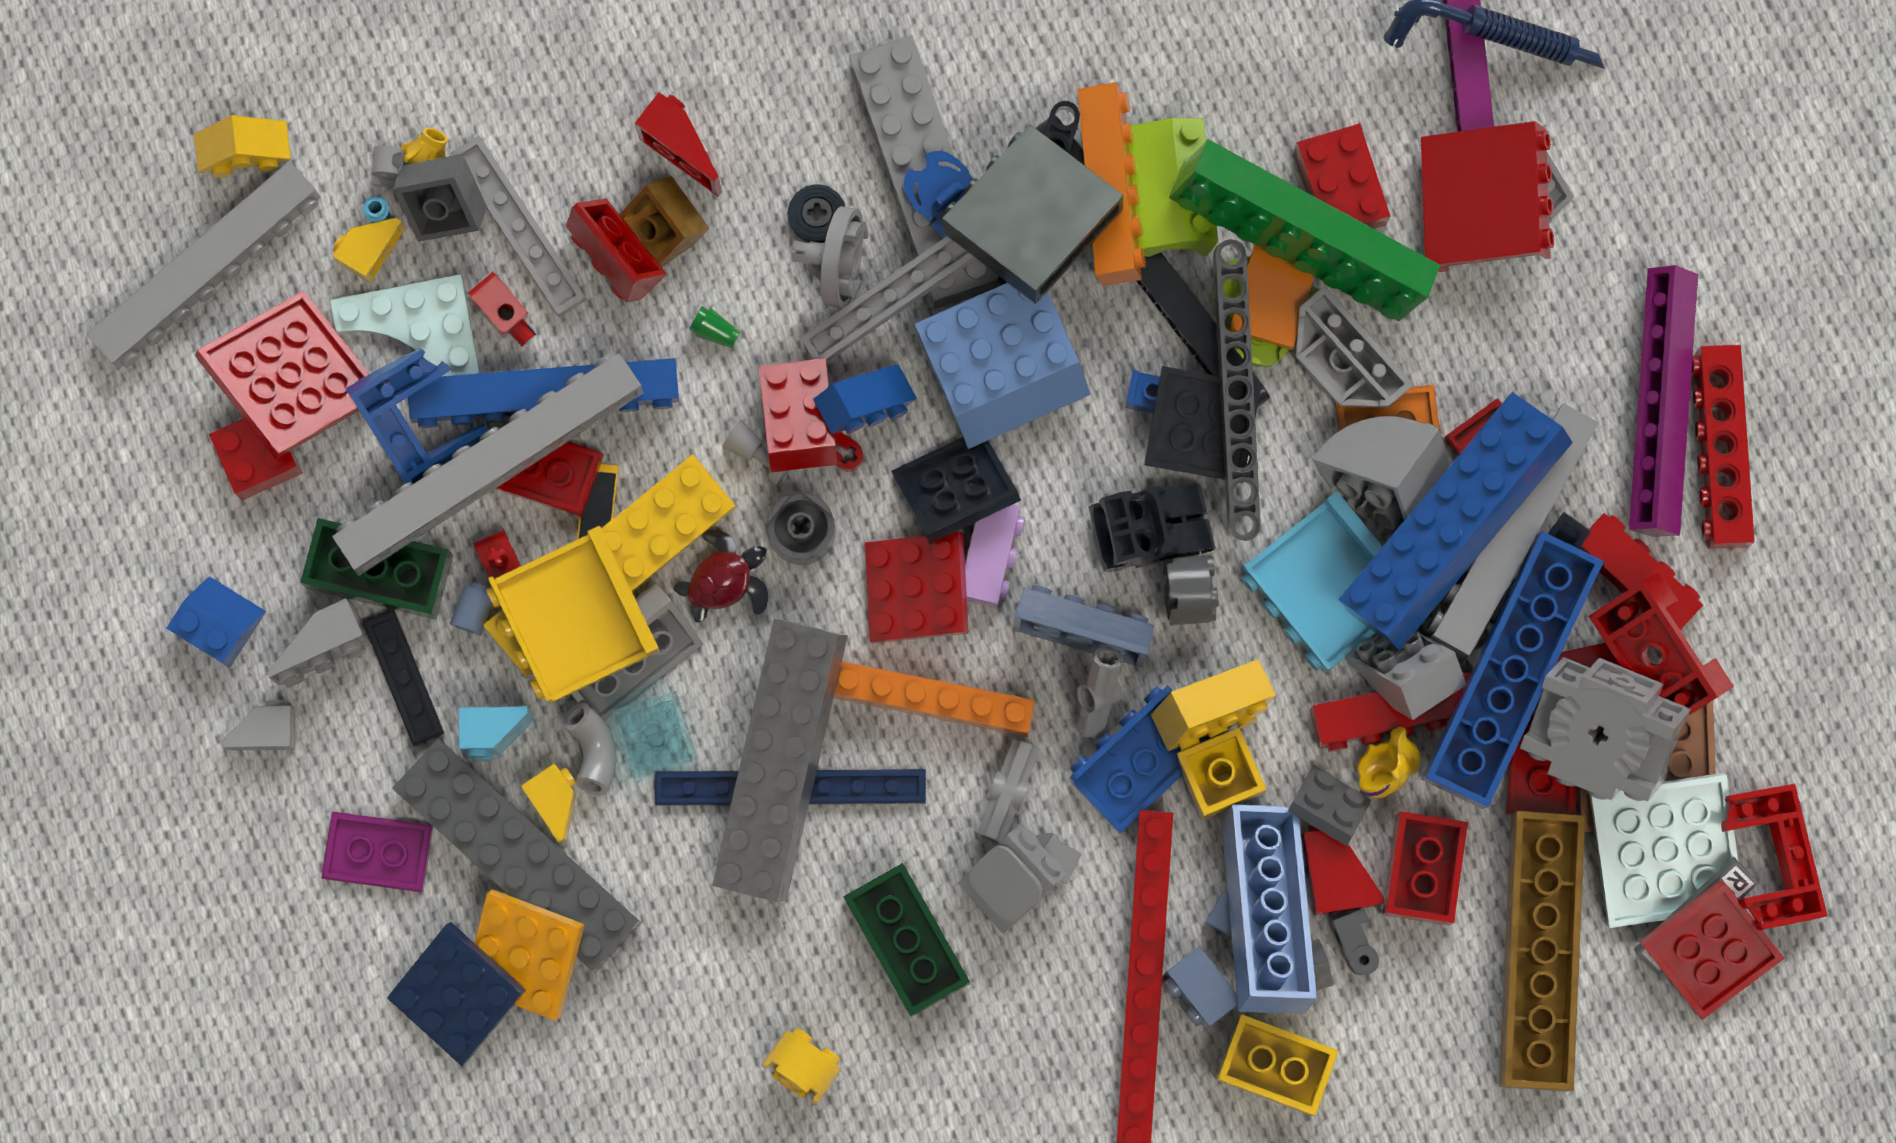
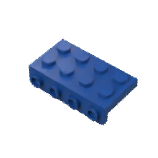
(1129, 767)

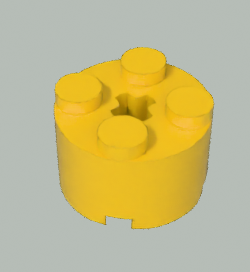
(802, 1065)

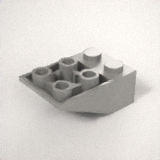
(323, 639)
(1409, 677)

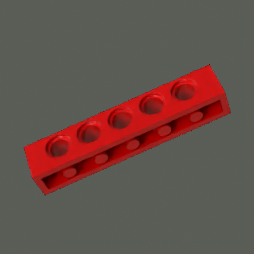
(1726, 363)

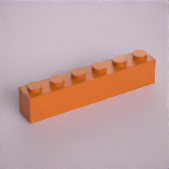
(1107, 155)
(934, 699)

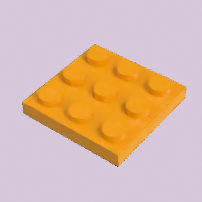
(532, 948)

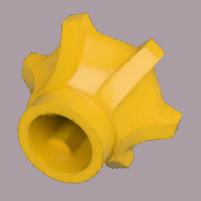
(427, 146)

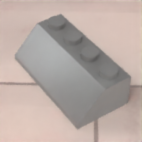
(675, 642)

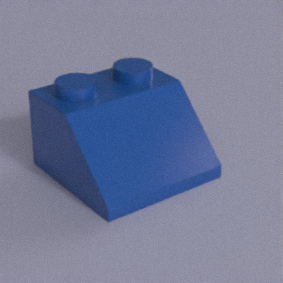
(216, 621)

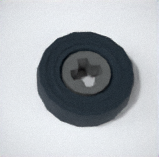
(804, 202)

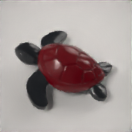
(725, 578)

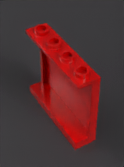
(1486, 194)

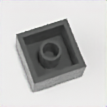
(440, 197)

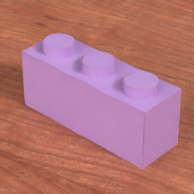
(991, 555)

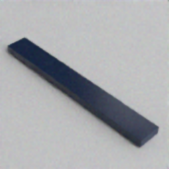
(829, 787)

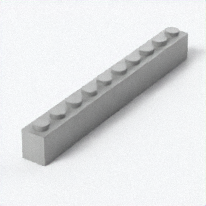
(488, 463)

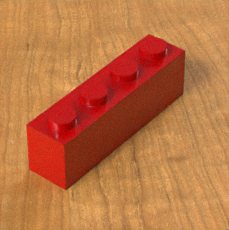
(1629, 563)

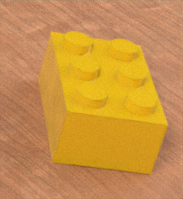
(1213, 706)
(1277, 1065)

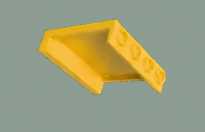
(572, 617)

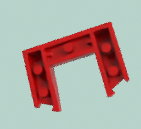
(1802, 894)

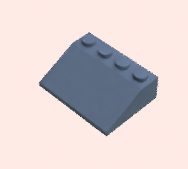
(1082, 626)

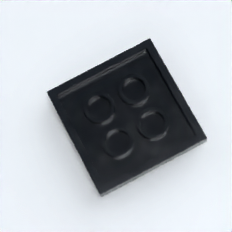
(1188, 424)
(955, 487)

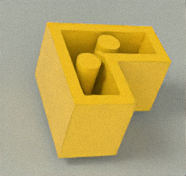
(241, 143)

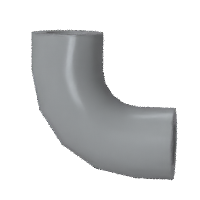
(597, 748)

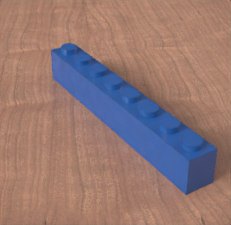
(507, 392)

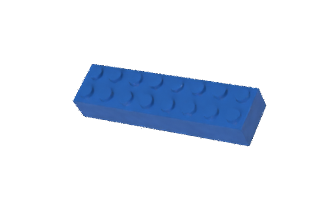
(1456, 520)
(1512, 670)

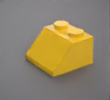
(1221, 774)

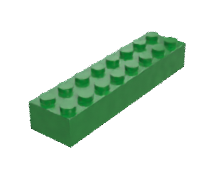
(1304, 231)

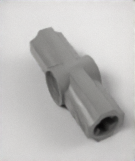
(1099, 693)
(1008, 791)

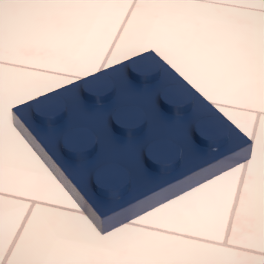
(456, 993)

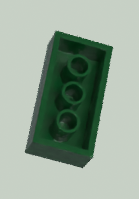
(404, 582)
(907, 940)

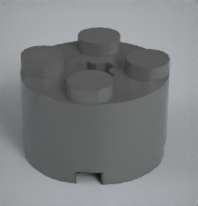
(801, 509)
(1190, 590)

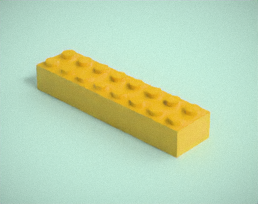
(651, 532)

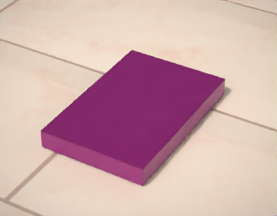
(377, 852)

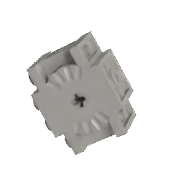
(1605, 729)

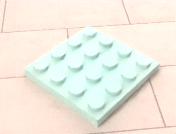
(1660, 848)

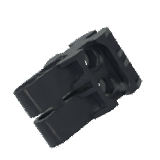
(1150, 526)

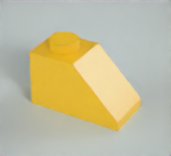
(367, 247)
(553, 799)

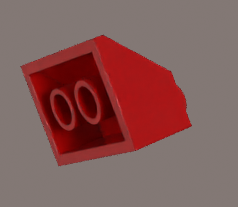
(614, 249)

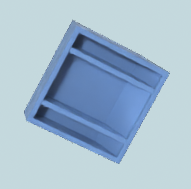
(1001, 362)

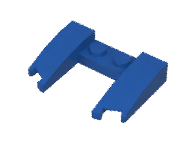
(377, 400)

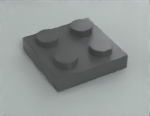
(1329, 805)

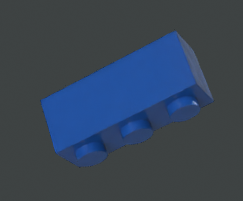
(865, 400)

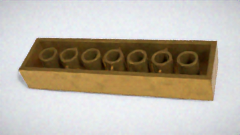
(1542, 951)

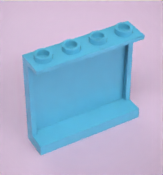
(1307, 575)

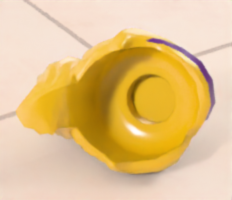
(1388, 765)

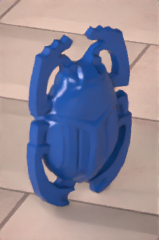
(937, 186)

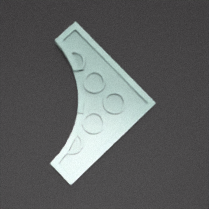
(419, 315)

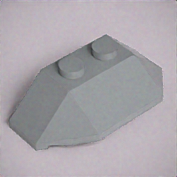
(1346, 356)

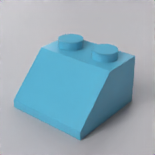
(491, 729)

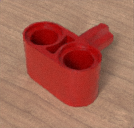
(496, 554)

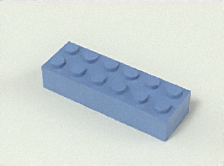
(1268, 910)

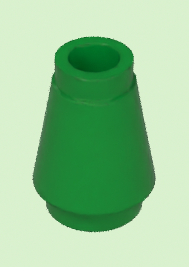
(714, 328)

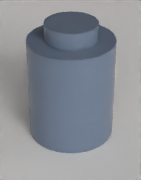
(472, 609)

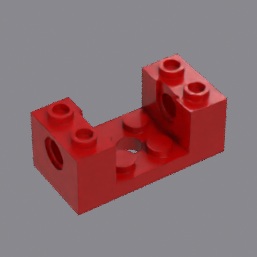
(1640, 621)

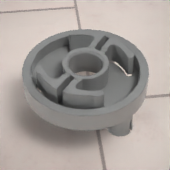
(837, 257)

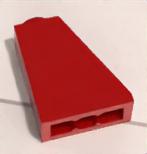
(1336, 875)

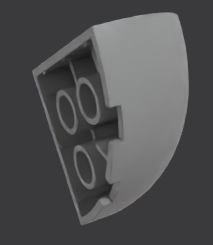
(1383, 467)

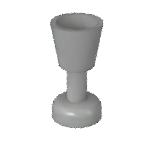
(747, 445)

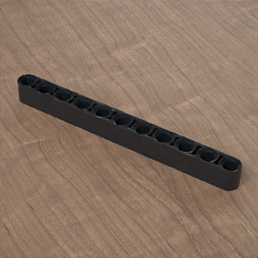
(1178, 303)

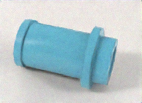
(373, 205)

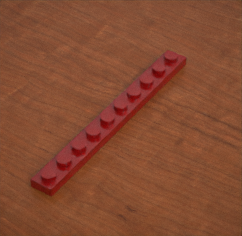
(1144, 977)

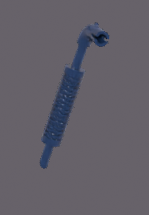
(1495, 28)

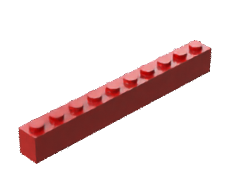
(1370, 715)

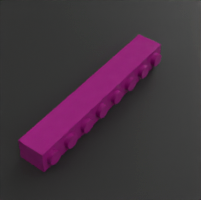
(1663, 401)

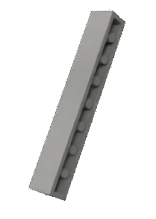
(204, 266)

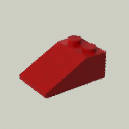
(671, 134)

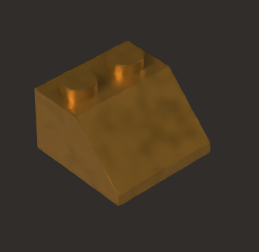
(664, 220)

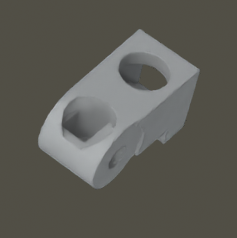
(386, 165)

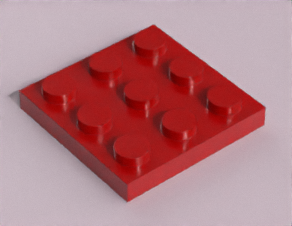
(916, 588)
(1711, 949)

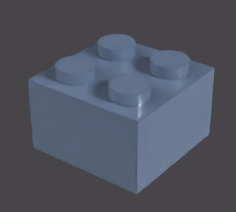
(1200, 988)

